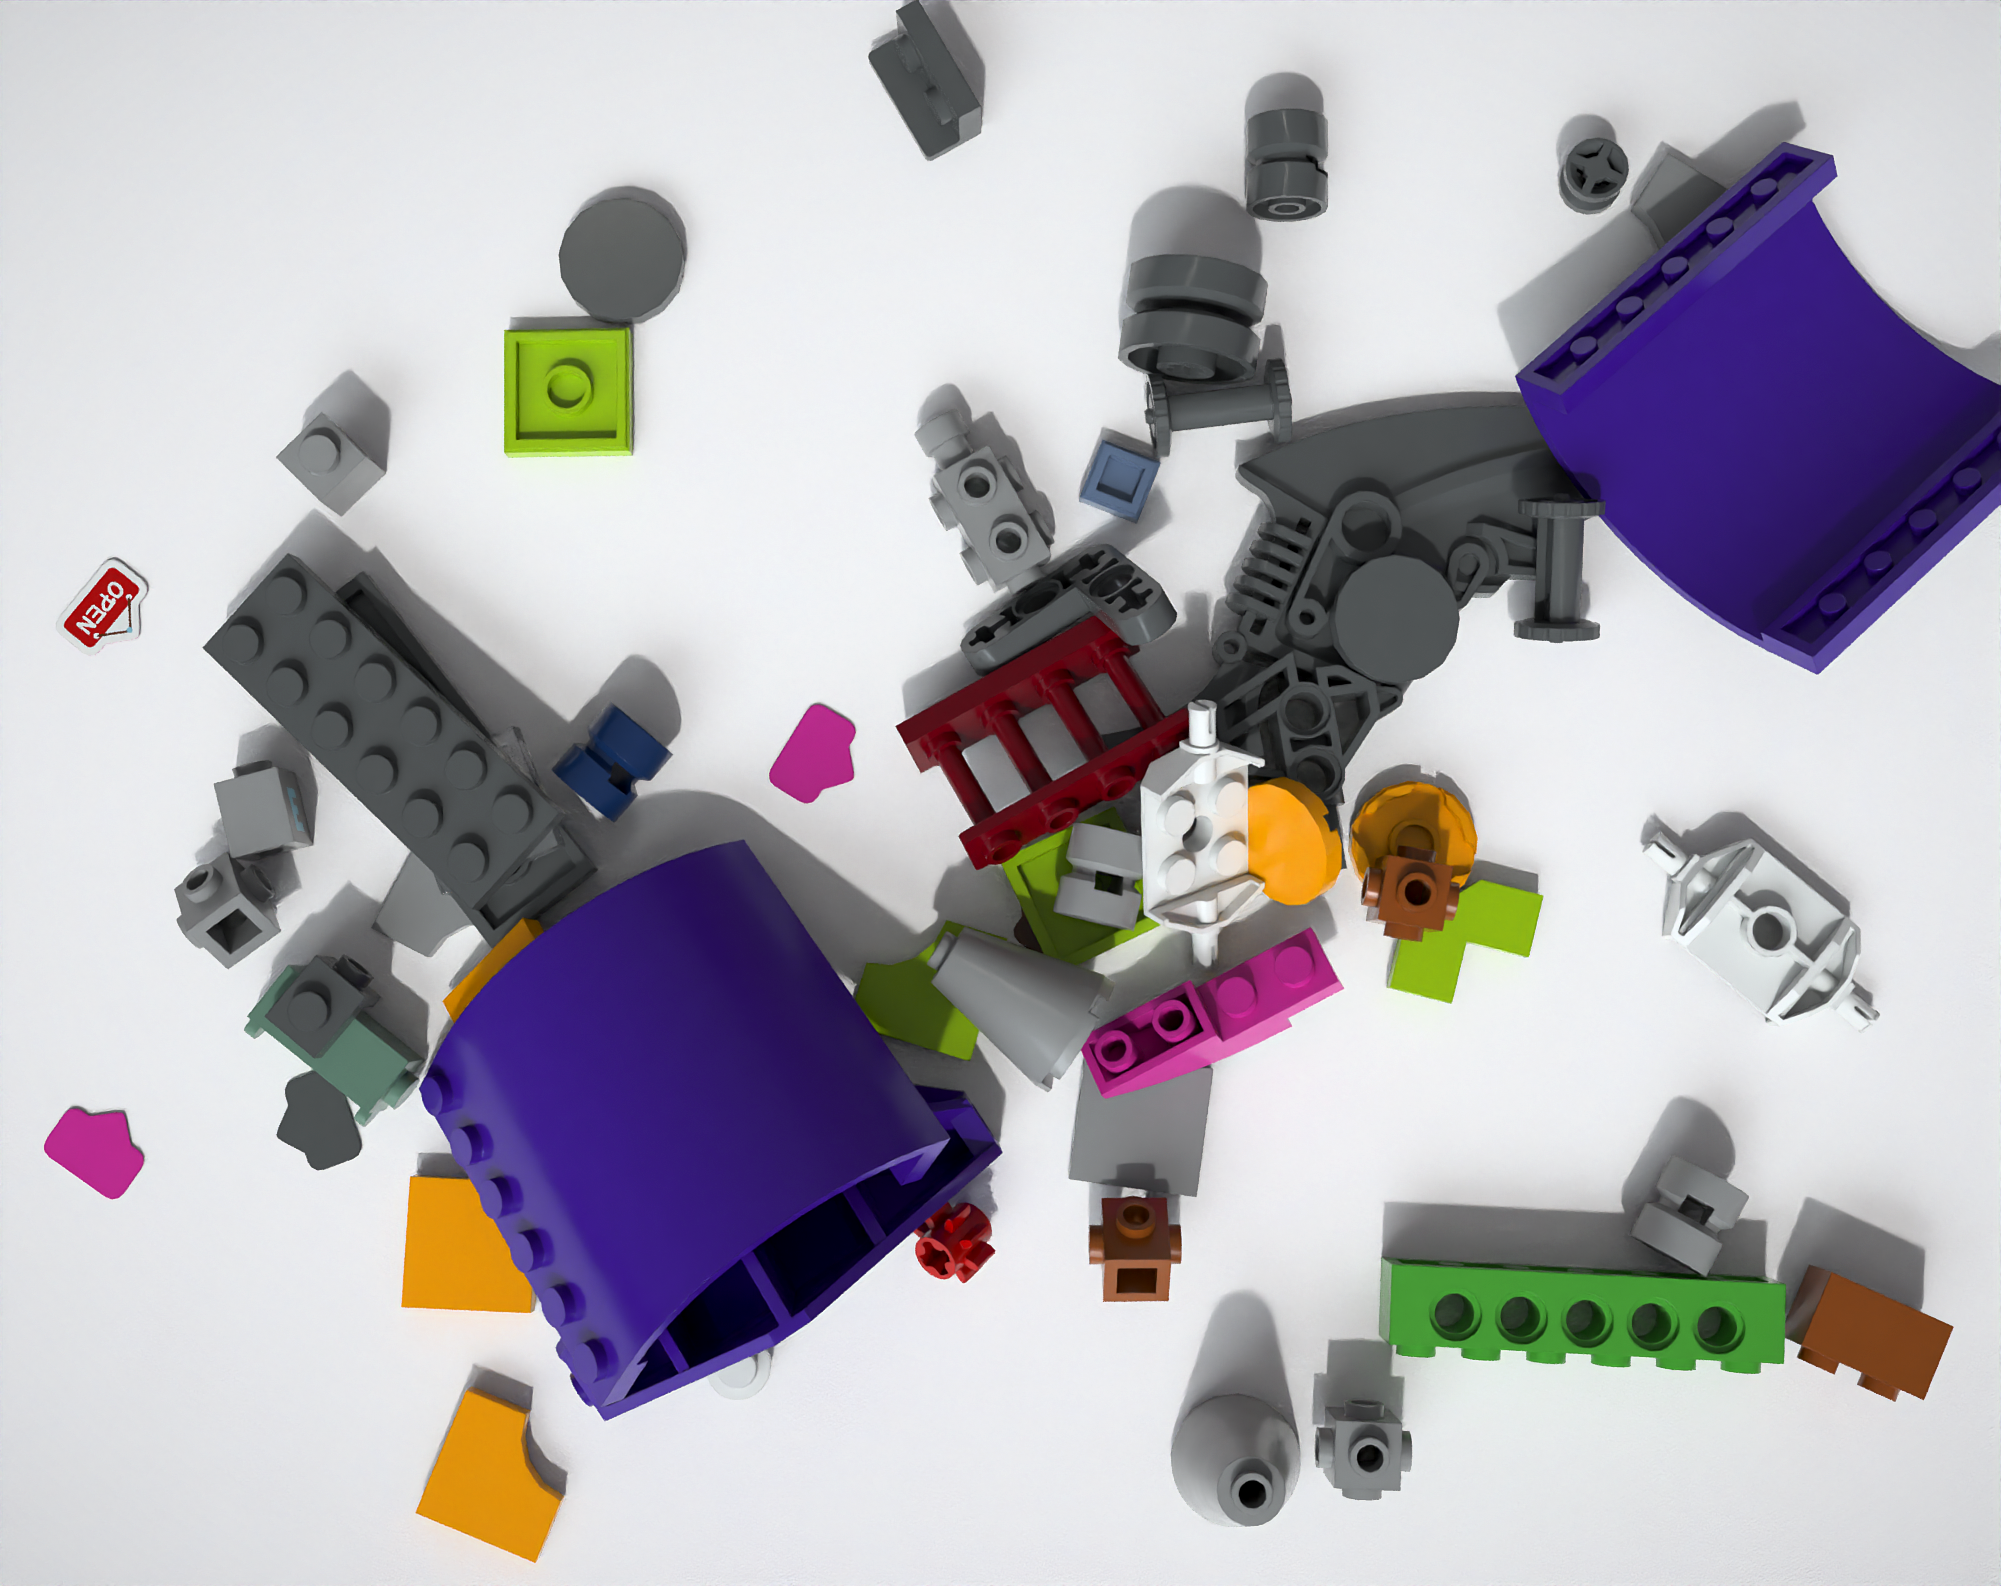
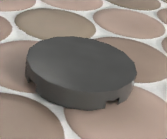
(622, 261)
(1394, 619)

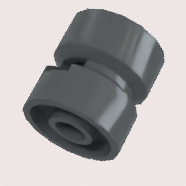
(1286, 158)

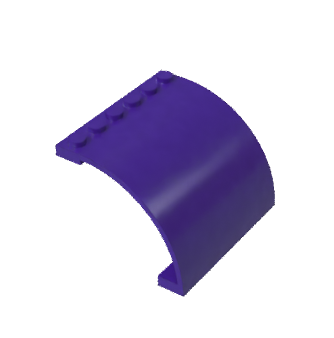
(1770, 422)
(666, 1099)

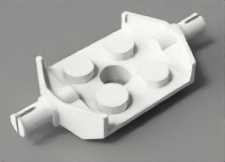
(1206, 878)
(1713, 918)

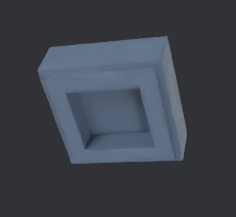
(1119, 481)

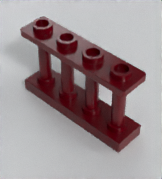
(1017, 689)

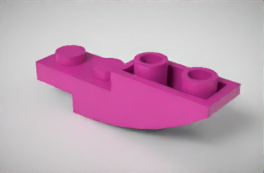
(1210, 1021)

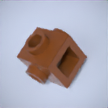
(1385, 893)
(1135, 1248)

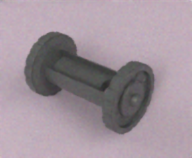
(1219, 407)
(1559, 569)

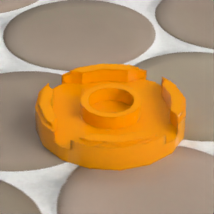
(1413, 817)
(1291, 842)

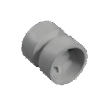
(1107, 853)
(1678, 1236)

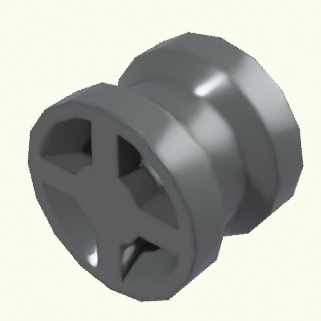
(1599, 162)

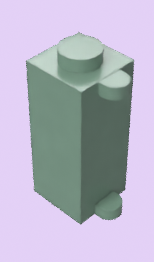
(362, 1063)

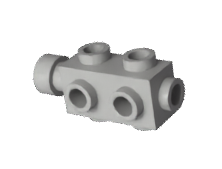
(984, 517)

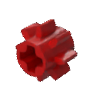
(954, 1242)

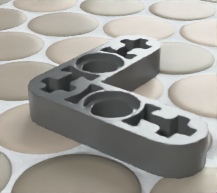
(1092, 581)

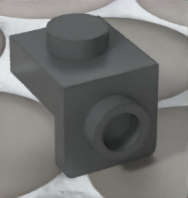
(323, 1002)

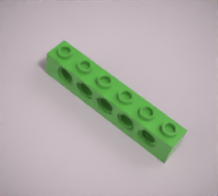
(1748, 1307)

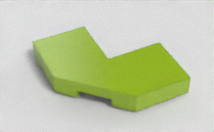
(1485, 917)

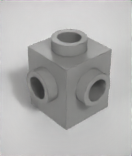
(227, 909)
(1350, 1429)

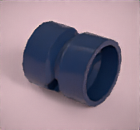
(612, 762)

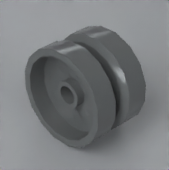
(1193, 319)

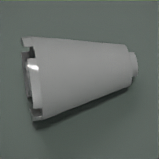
(1020, 1000)
(1235, 1461)

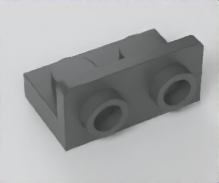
(926, 85)

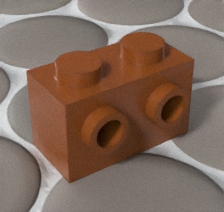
(1867, 1332)

